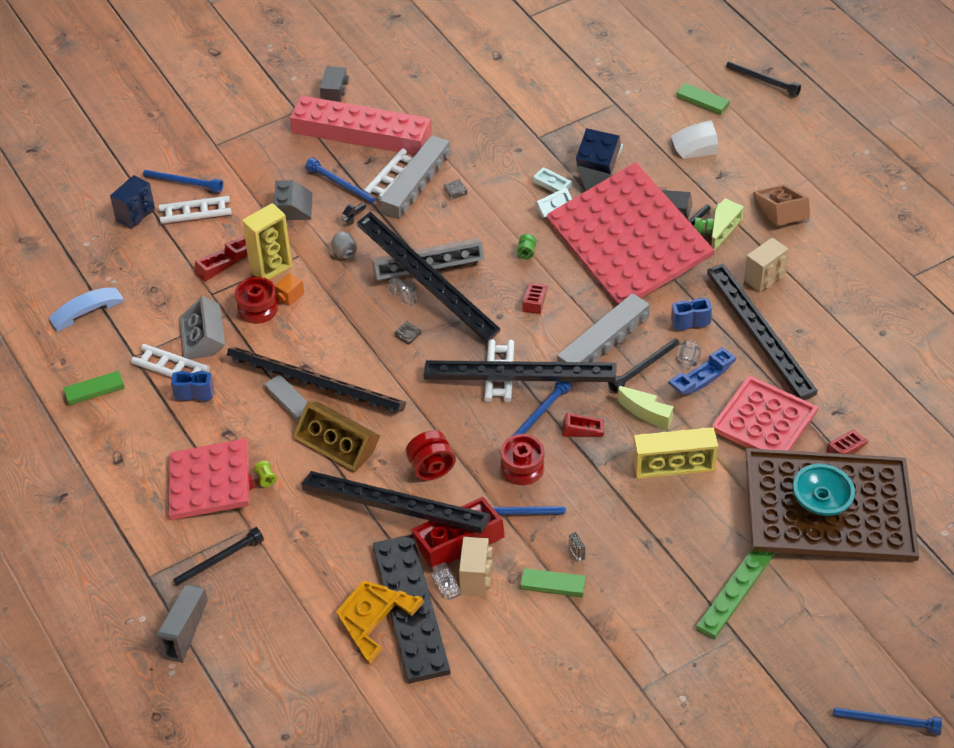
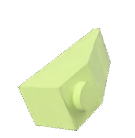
(727, 217)

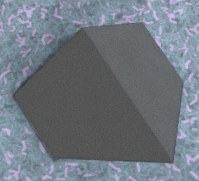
(591, 177)

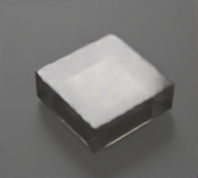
(455, 189)
(407, 332)
(576, 546)

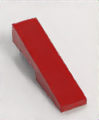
(218, 262)

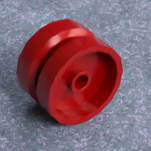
(256, 300)
(430, 455)
(522, 459)

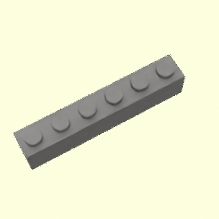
(415, 177)
(436, 256)
(607, 331)

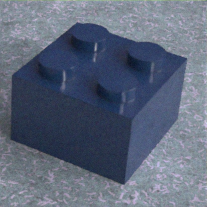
(598, 150)
(132, 201)

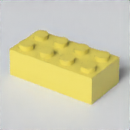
(267, 242)
(675, 452)

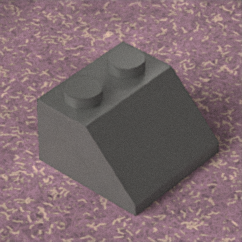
(293, 200)

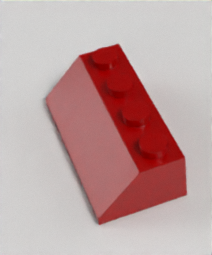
(444, 543)

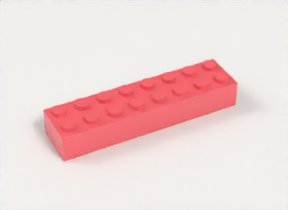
(360, 125)

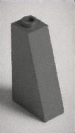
(181, 623)

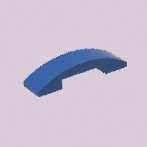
(705, 373)

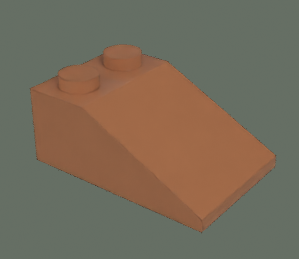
(783, 204)

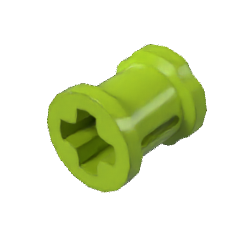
(264, 474)

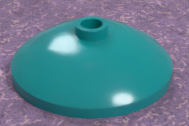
(825, 482)

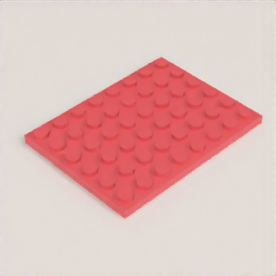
(629, 234)

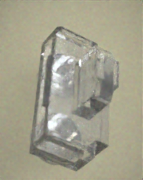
(404, 290)
(445, 581)

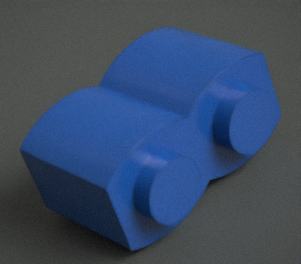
(689, 314)
(192, 385)

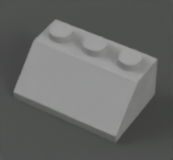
(202, 329)

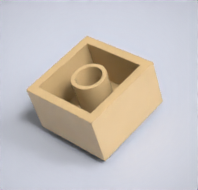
(766, 264)
(475, 566)

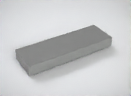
(286, 396)

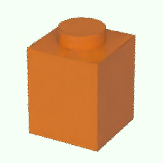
(289, 289)

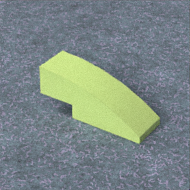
(646, 407)

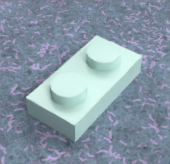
(551, 180)
(552, 202)

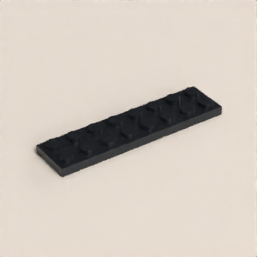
(416, 634)

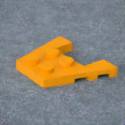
(367, 608)

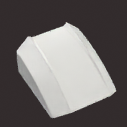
(696, 140)

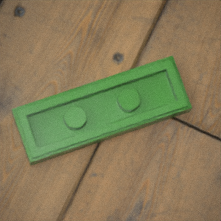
(703, 98)
(93, 387)
(553, 582)

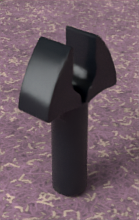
(350, 212)

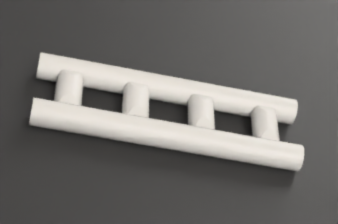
(391, 166)
(202, 203)
(165, 356)
(507, 391)

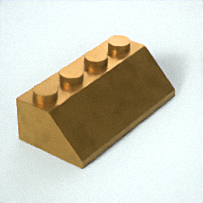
(335, 435)

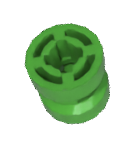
(699, 226)
(526, 246)

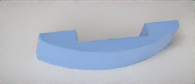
(82, 304)

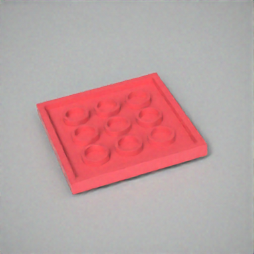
(764, 417)
(209, 479)

